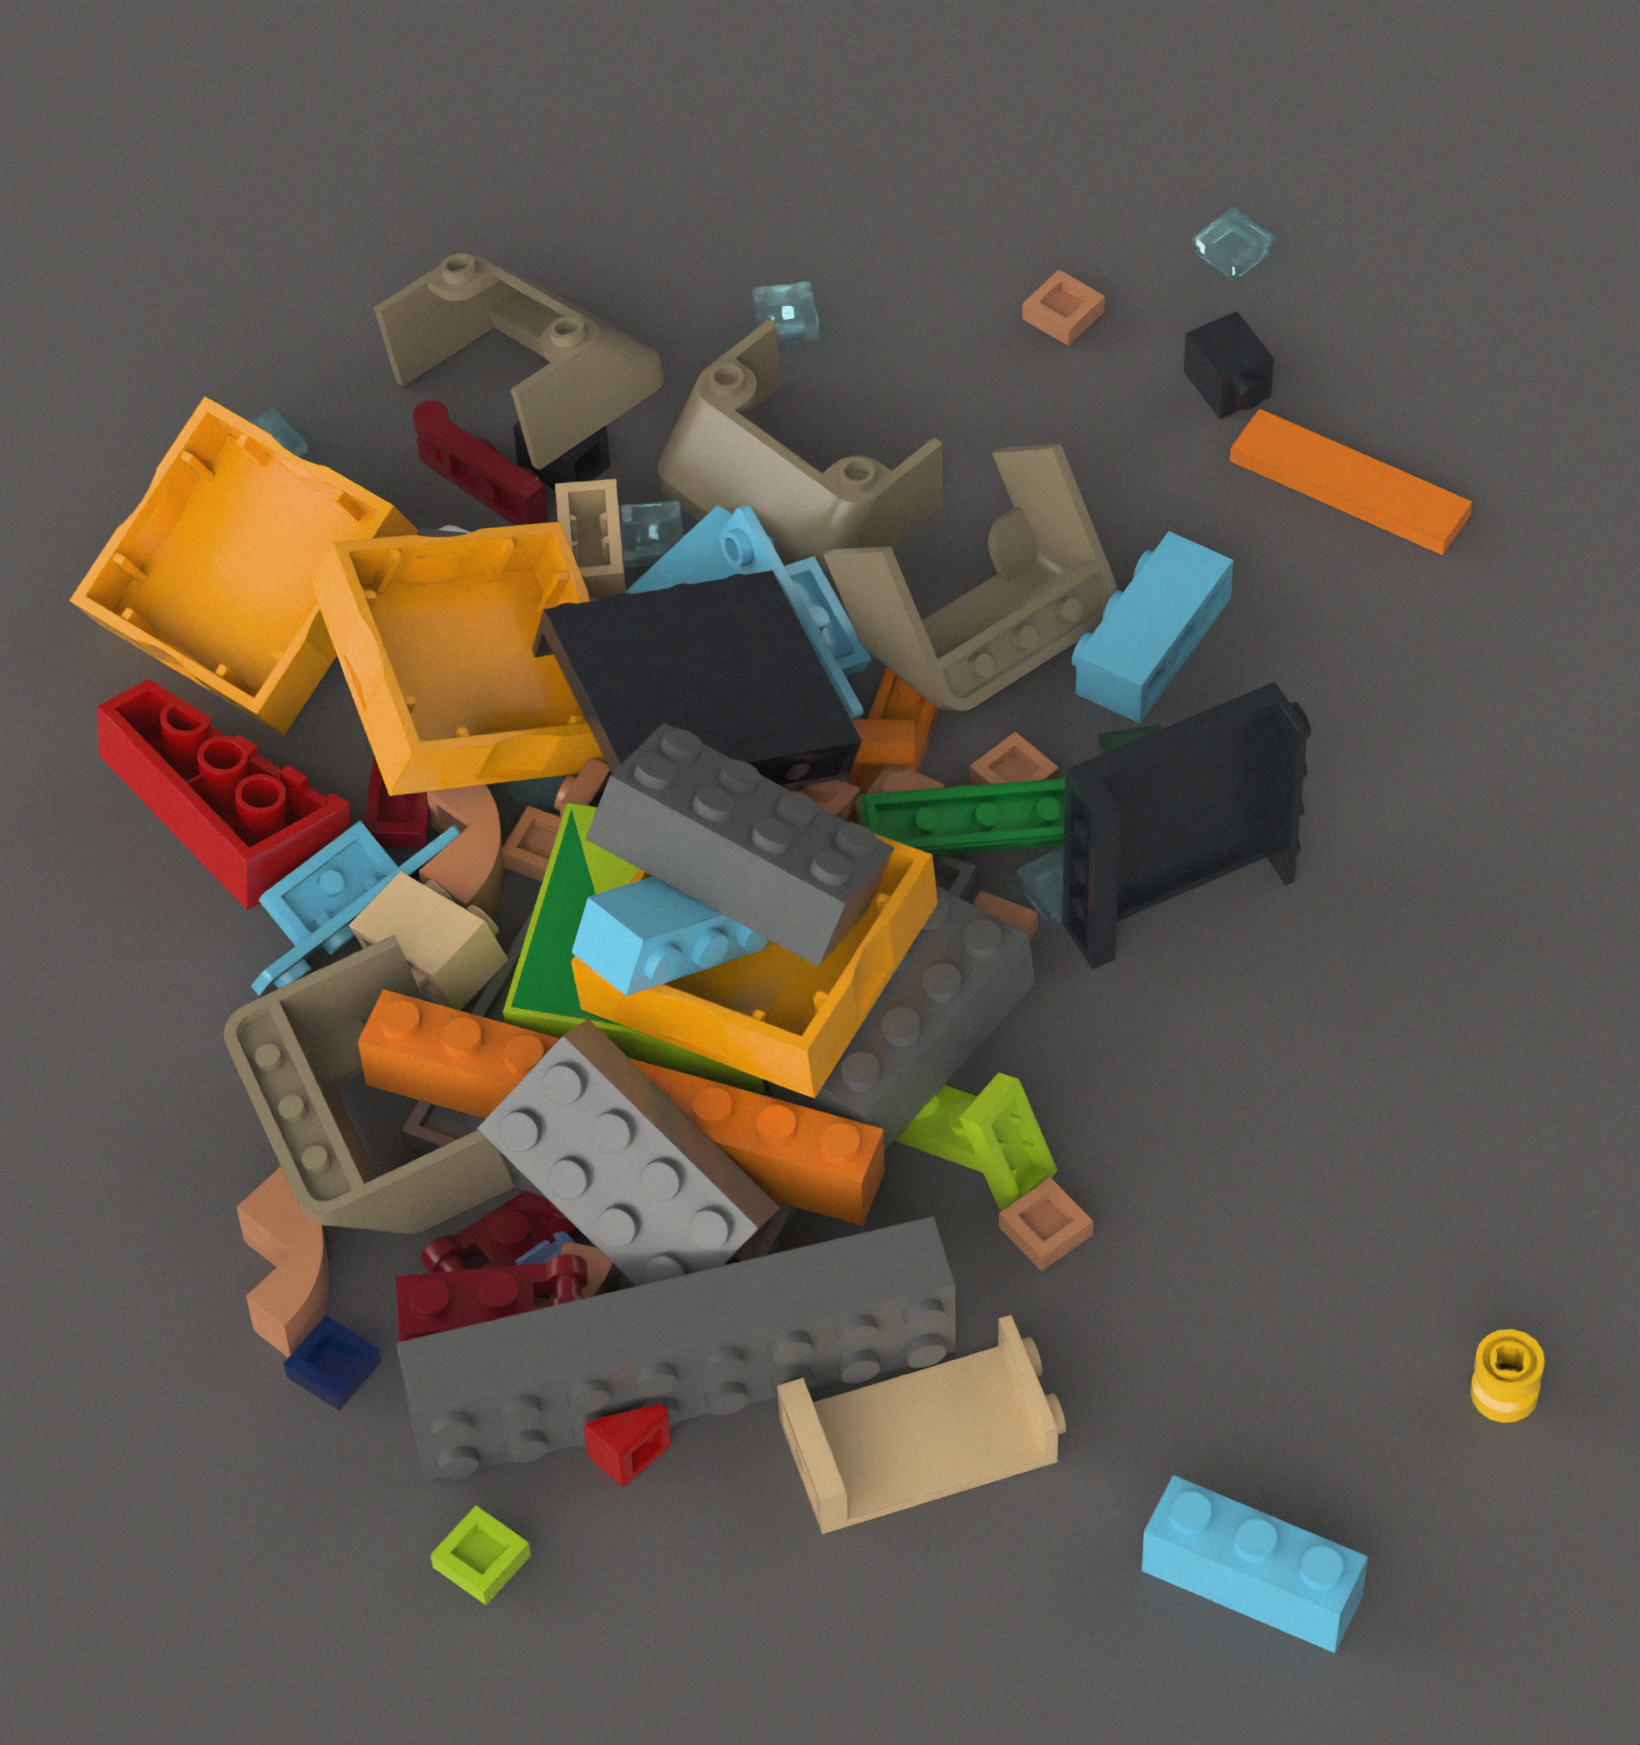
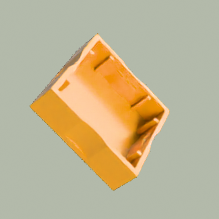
(225, 562)
(444, 655)
(773, 1007)

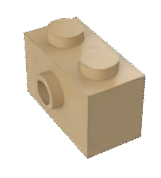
(594, 533)
(445, 945)

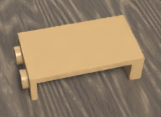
(922, 1432)

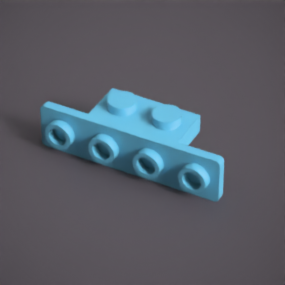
(810, 596)
(329, 893)

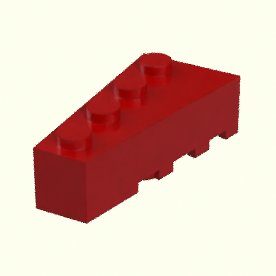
(215, 791)

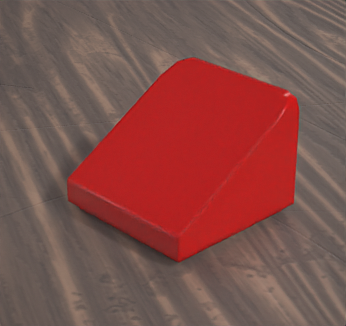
(628, 1441)

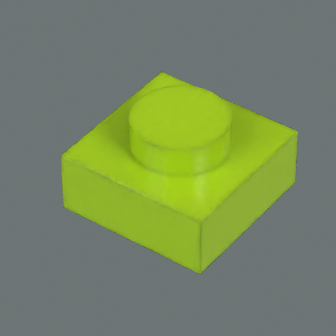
(480, 1555)

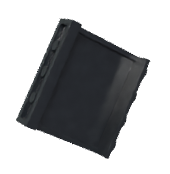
(710, 662)
(1181, 812)

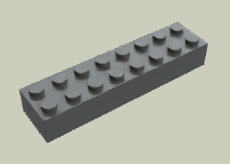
(681, 1343)

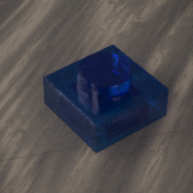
(332, 1362)

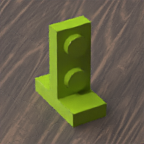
(988, 1134)

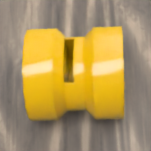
(1507, 1375)

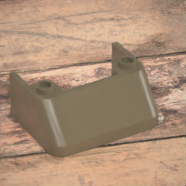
(592, 365)
(732, 463)
(1040, 602)
(292, 1057)

